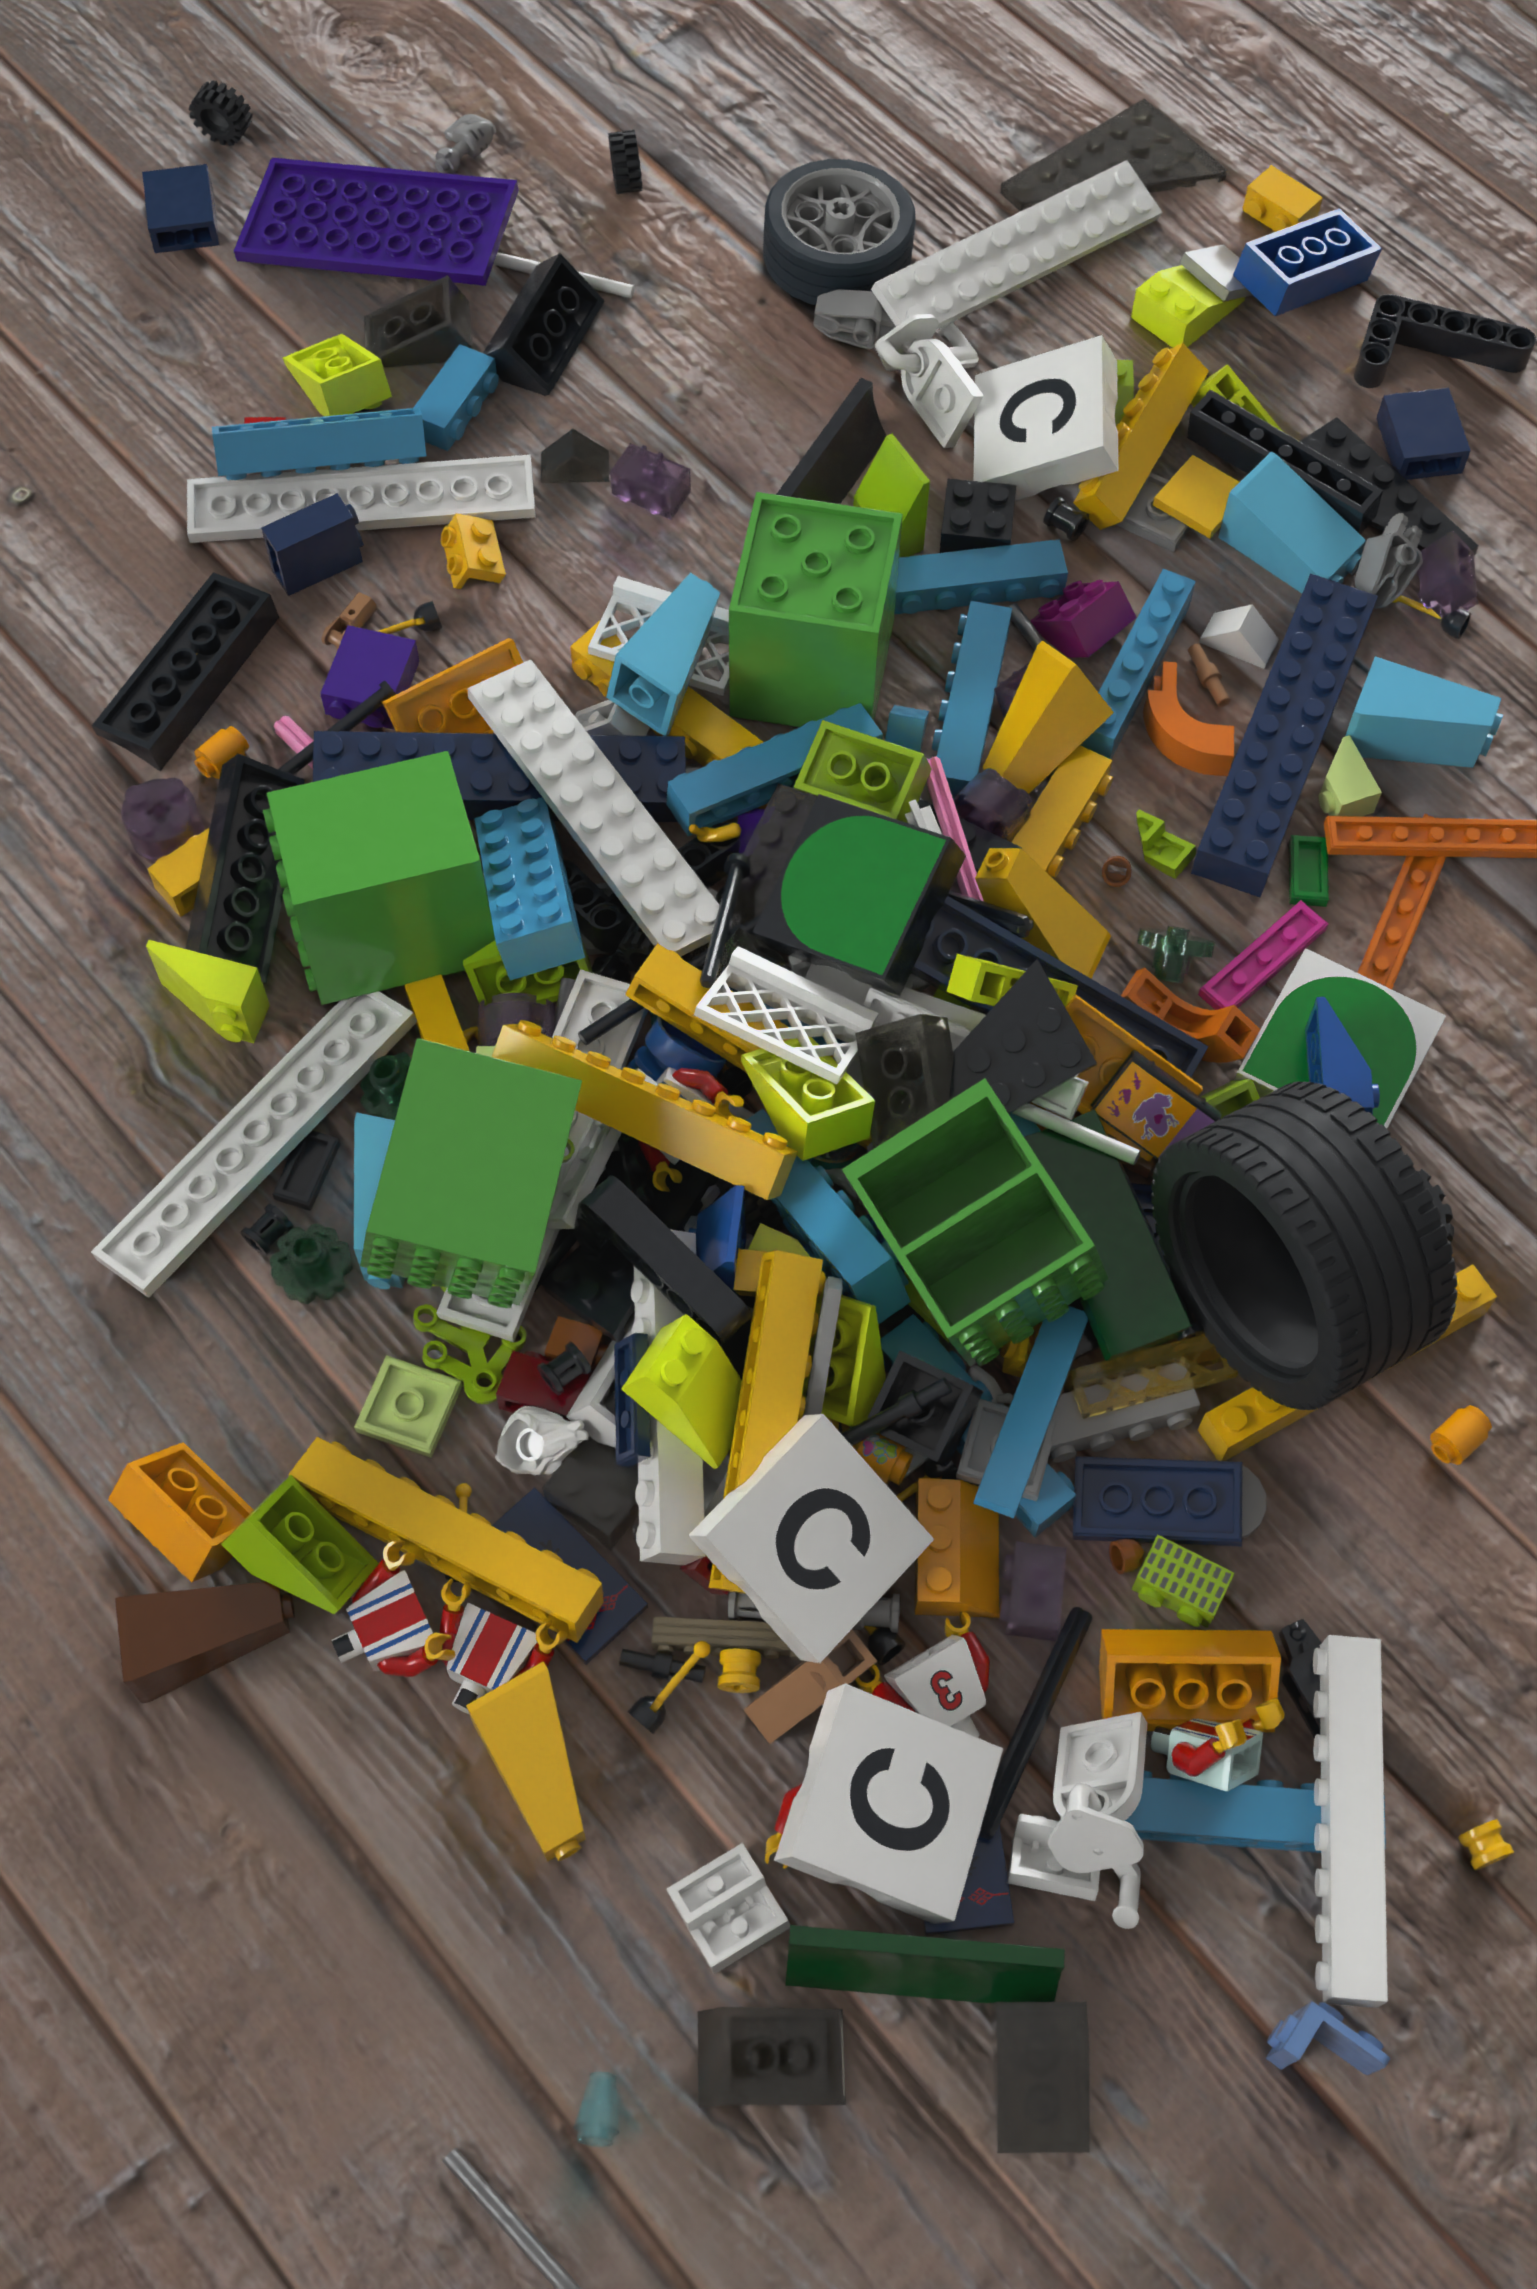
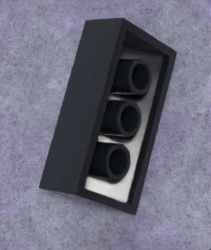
(544, 326)

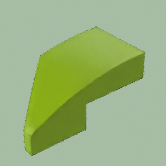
(1162, 848)

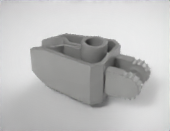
(852, 317)
(1390, 561)

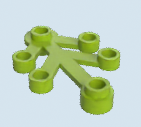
(473, 1344)

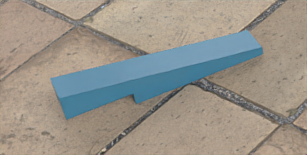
(1030, 1413)

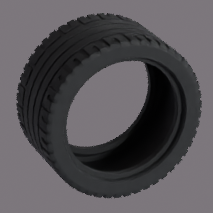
(1304, 1244)

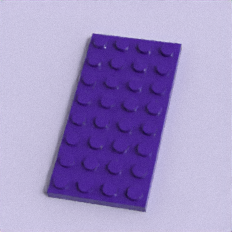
(377, 221)

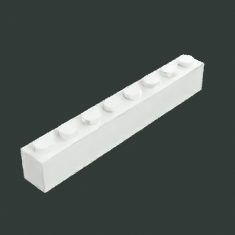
(672, 1478)
(1351, 1823)

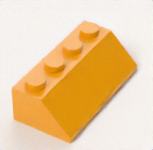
(1187, 1674)

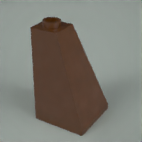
(191, 1632)

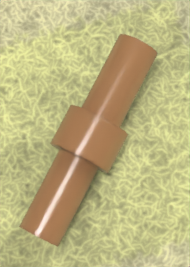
(1209, 675)

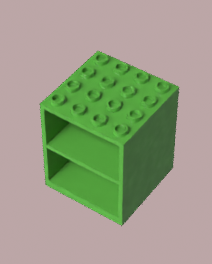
(811, 609)
(379, 876)
(469, 1174)
(977, 1224)

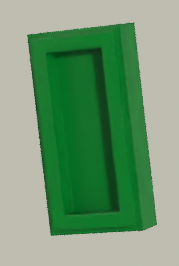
(1308, 870)

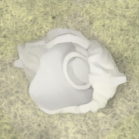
(537, 1441)

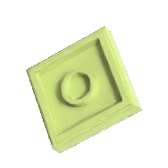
(408, 1406)

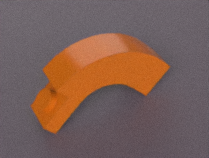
(1181, 738)
(1223, 1030)

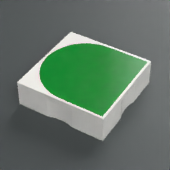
(1384, 1025)

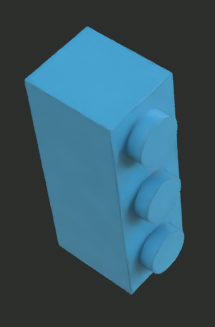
(456, 395)

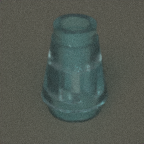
(598, 2112)

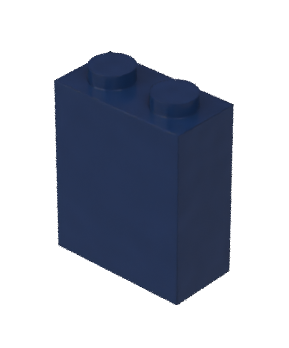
(180, 208)
(1423, 433)
(313, 544)

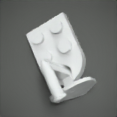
(934, 373)
(1094, 1794)

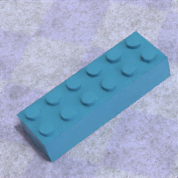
(528, 888)
(832, 1232)

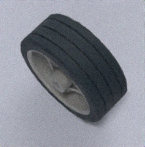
(836, 228)

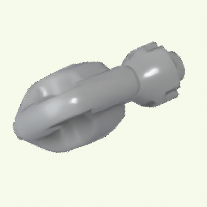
(471, 137)

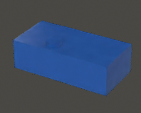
(1307, 262)

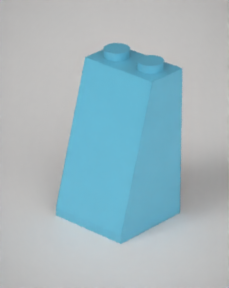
(1289, 527)
(662, 655)
(1422, 718)
(370, 1149)

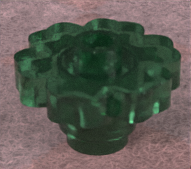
(1174, 951)
(385, 1085)
(311, 1263)

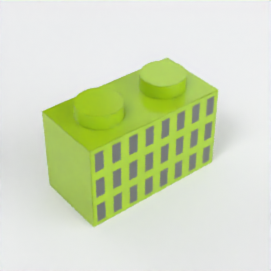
(1182, 1582)

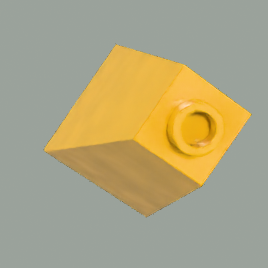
(1046, 720)
(1060, 923)
(529, 1750)

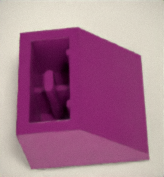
(1084, 617)

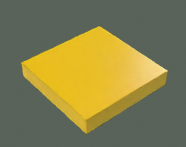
(1196, 496)

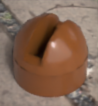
(1113, 877)
(1126, 1555)

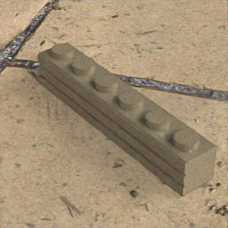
(683, 1633)

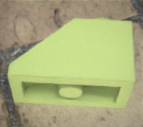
(1349, 784)

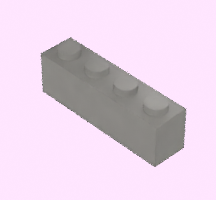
(1135, 1421)

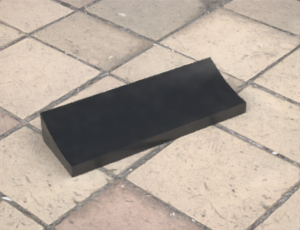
(839, 451)
(174, 684)
(238, 880)

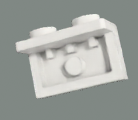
(1036, 1866)

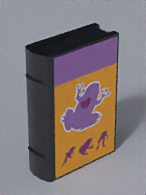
(1151, 1106)

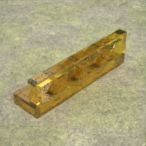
(1189, 1353)

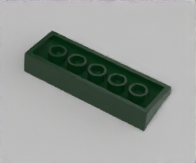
(1138, 1299)
(922, 1966)

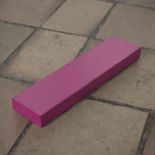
(1264, 958)

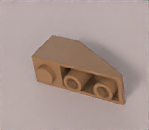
(806, 1687)

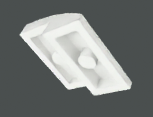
(728, 1908)

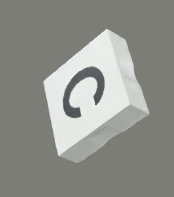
(1048, 419)
(812, 1538)
(890, 1804)

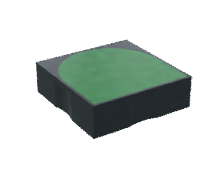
(859, 893)

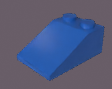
(1336, 1059)
(721, 1232)

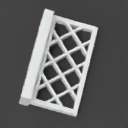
(641, 602)
(793, 1000)

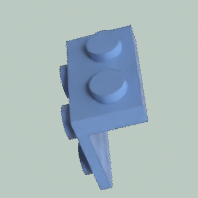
(1325, 2025)

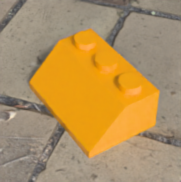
(181, 1508)
(963, 1560)

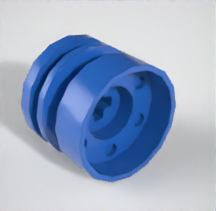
(673, 1049)

